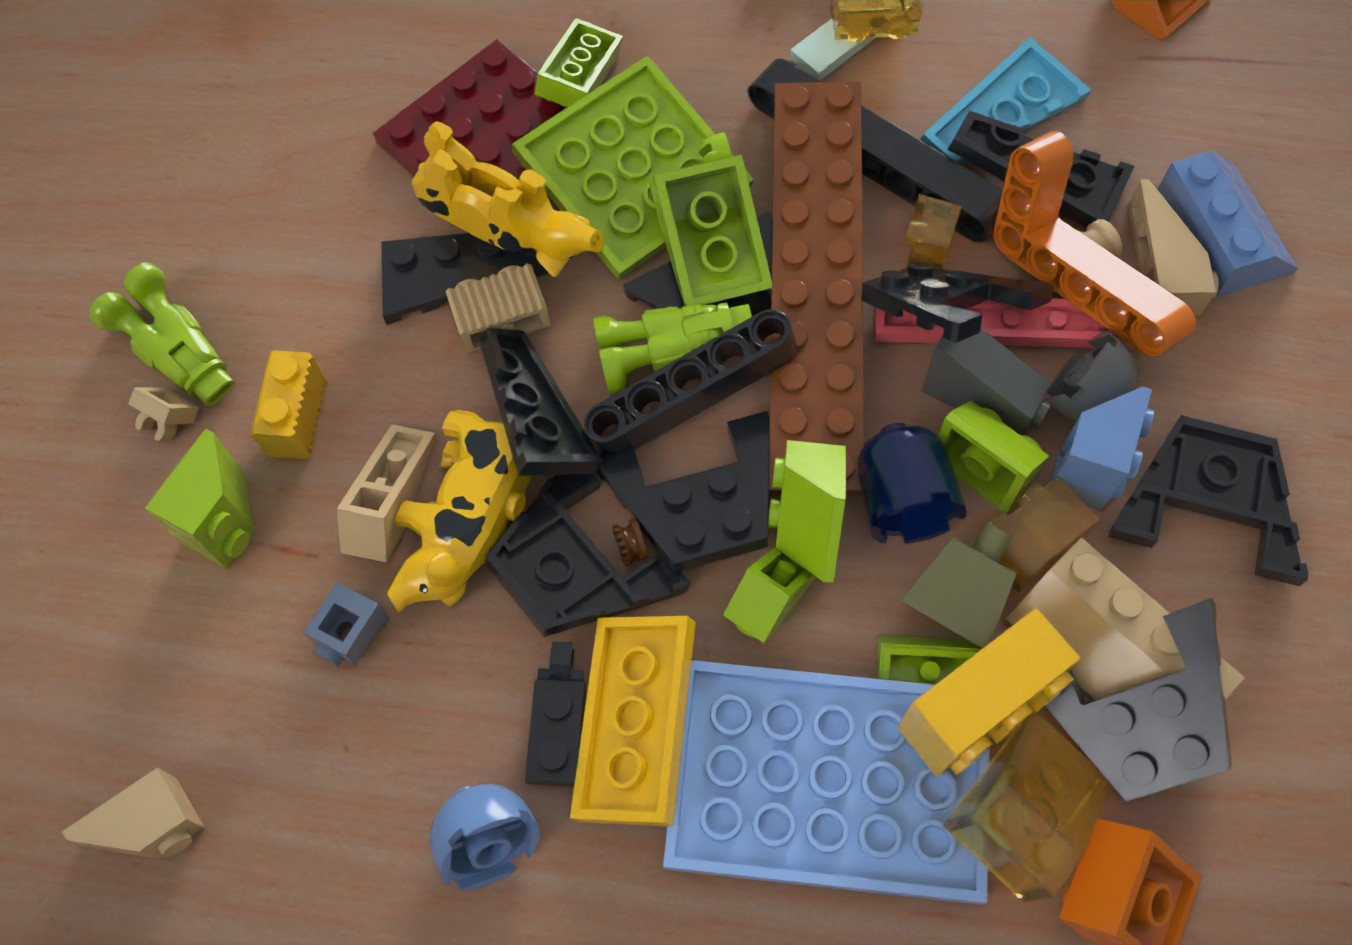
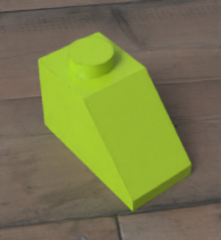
(768, 595)

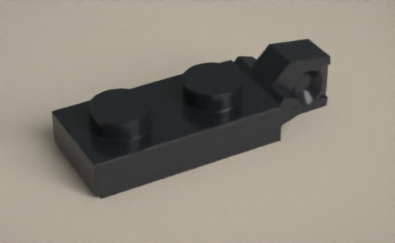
(556, 720)

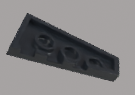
(1091, 185)

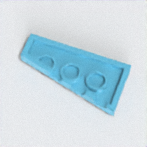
(1018, 91)

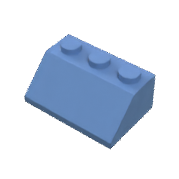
(1226, 221)

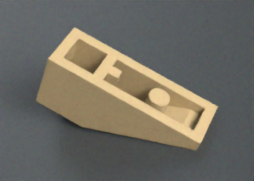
(1169, 250)
(376, 495)

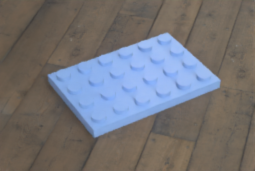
(816, 787)

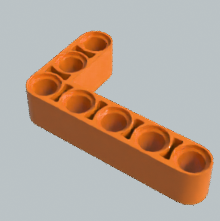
(1078, 268)

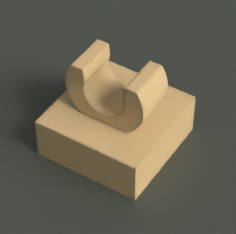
(163, 407)

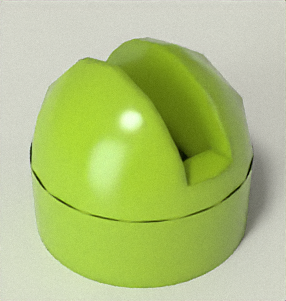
(715, 148)

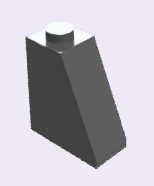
(990, 377)

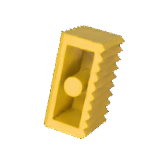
(288, 405)

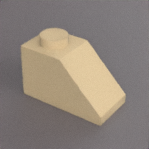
(142, 820)

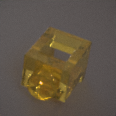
(931, 230)

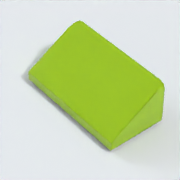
(921, 658)

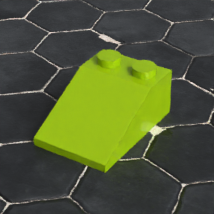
(711, 231)

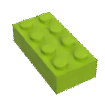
(578, 63)

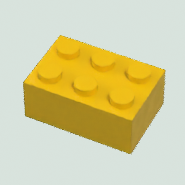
(989, 695)

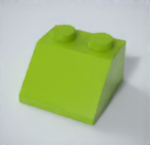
(991, 455)
(206, 502)
(810, 505)

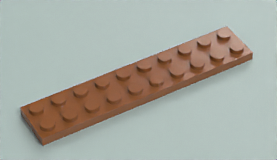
(818, 270)

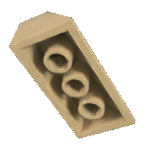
(1108, 624)

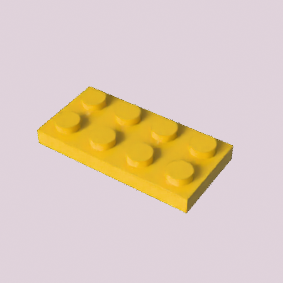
(634, 721)

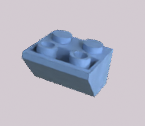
(1103, 448)

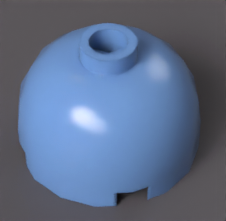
(480, 834)

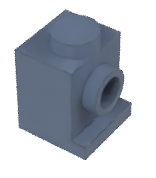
(341, 611)

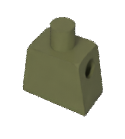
(966, 586)

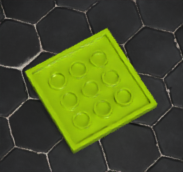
(607, 152)

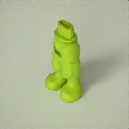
(669, 335)
(172, 342)

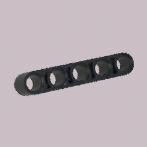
(701, 363)

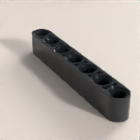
(901, 160)

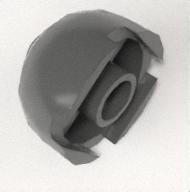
(1094, 377)

